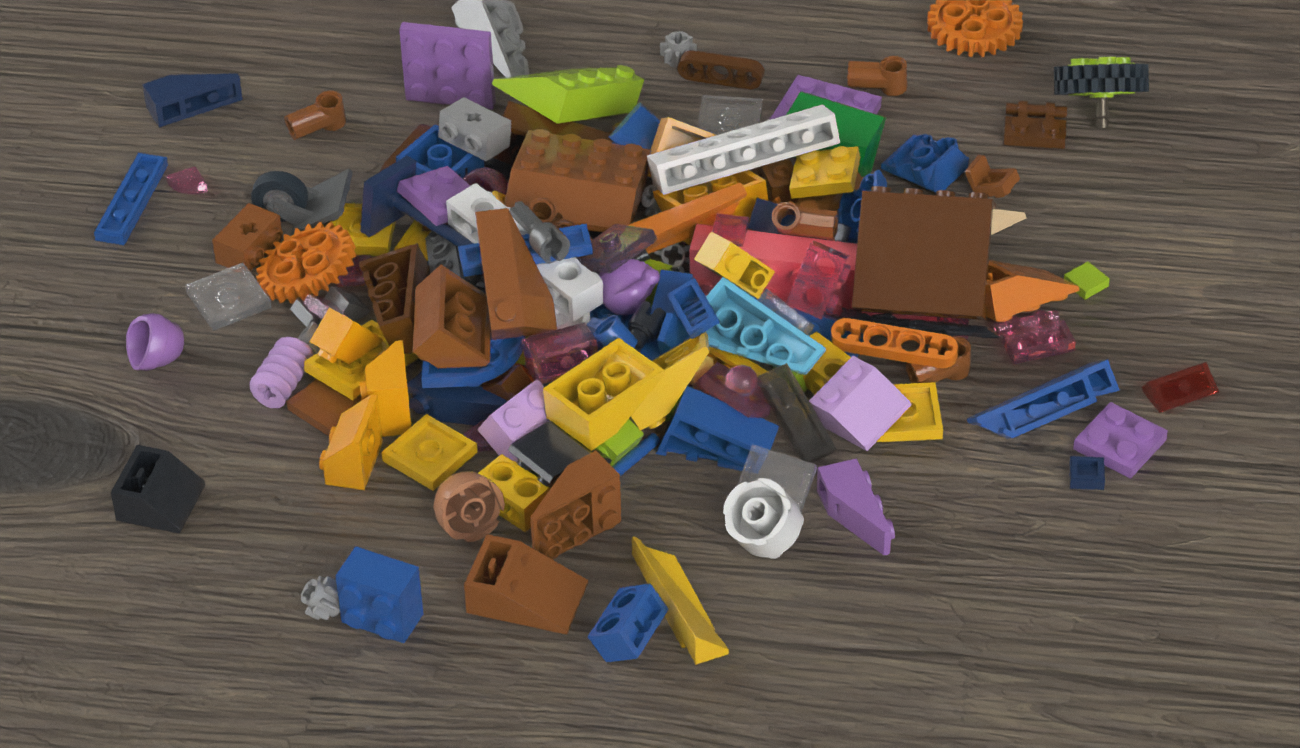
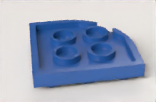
(502, 357)

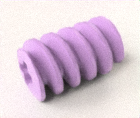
(280, 372)

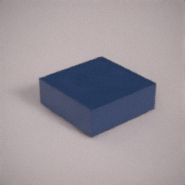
(1087, 473)

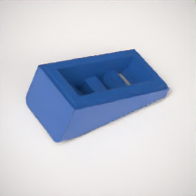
(693, 308)

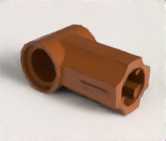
(888, 75)
(325, 113)
(808, 221)
(958, 371)

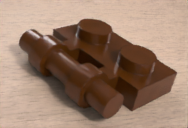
(1035, 131)

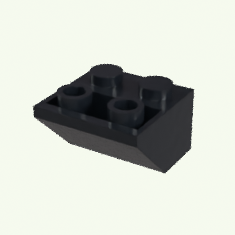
(549, 452)
(156, 490)

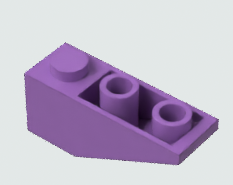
(850, 501)

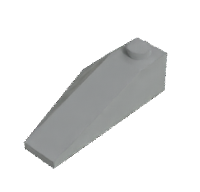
(505, 28)

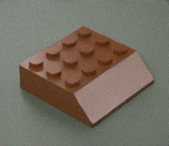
(586, 178)

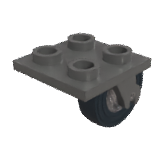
(299, 204)

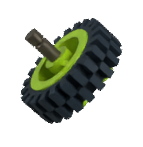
(1101, 80)

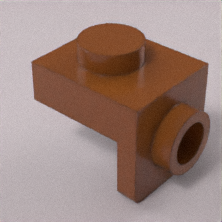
(990, 181)

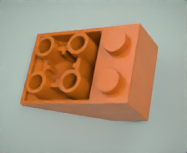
(1021, 289)

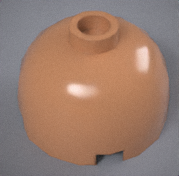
(468, 506)

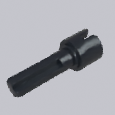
(646, 326)

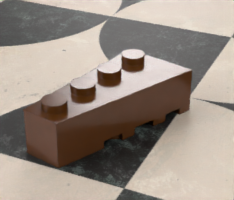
(526, 118)
(392, 288)

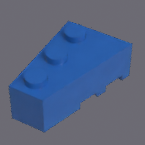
(714, 431)

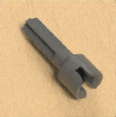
(544, 236)

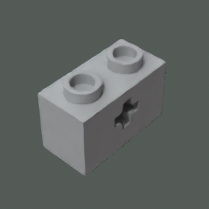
(474, 129)

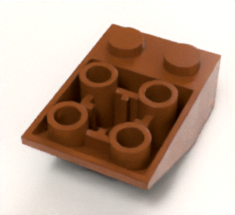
(577, 506)
(522, 586)

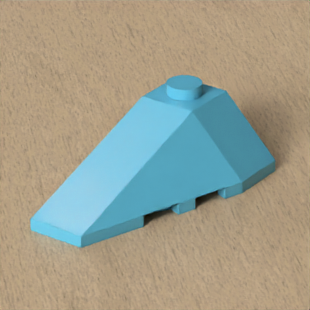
(758, 332)

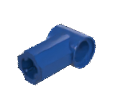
(609, 329)

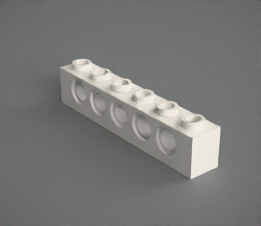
(743, 149)
(569, 282)

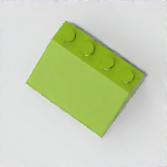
(576, 93)

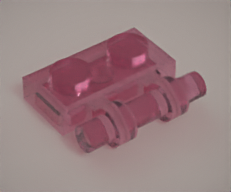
(1035, 336)

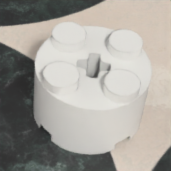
(762, 518)

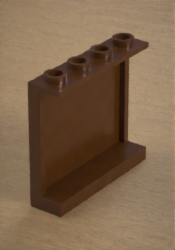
(923, 253)

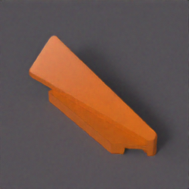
(680, 222)

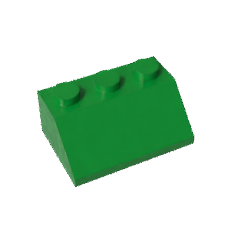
(854, 127)

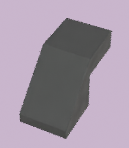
(343, 299)

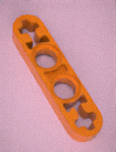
(895, 338)

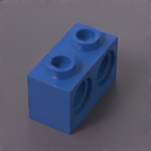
(628, 623)

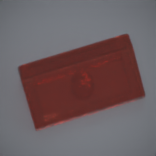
(1181, 387)

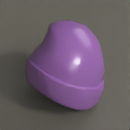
(628, 286)
(153, 342)

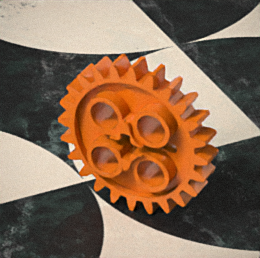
(975, 25)
(306, 262)

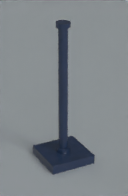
(385, 205)

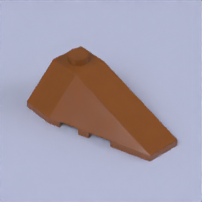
(514, 287)

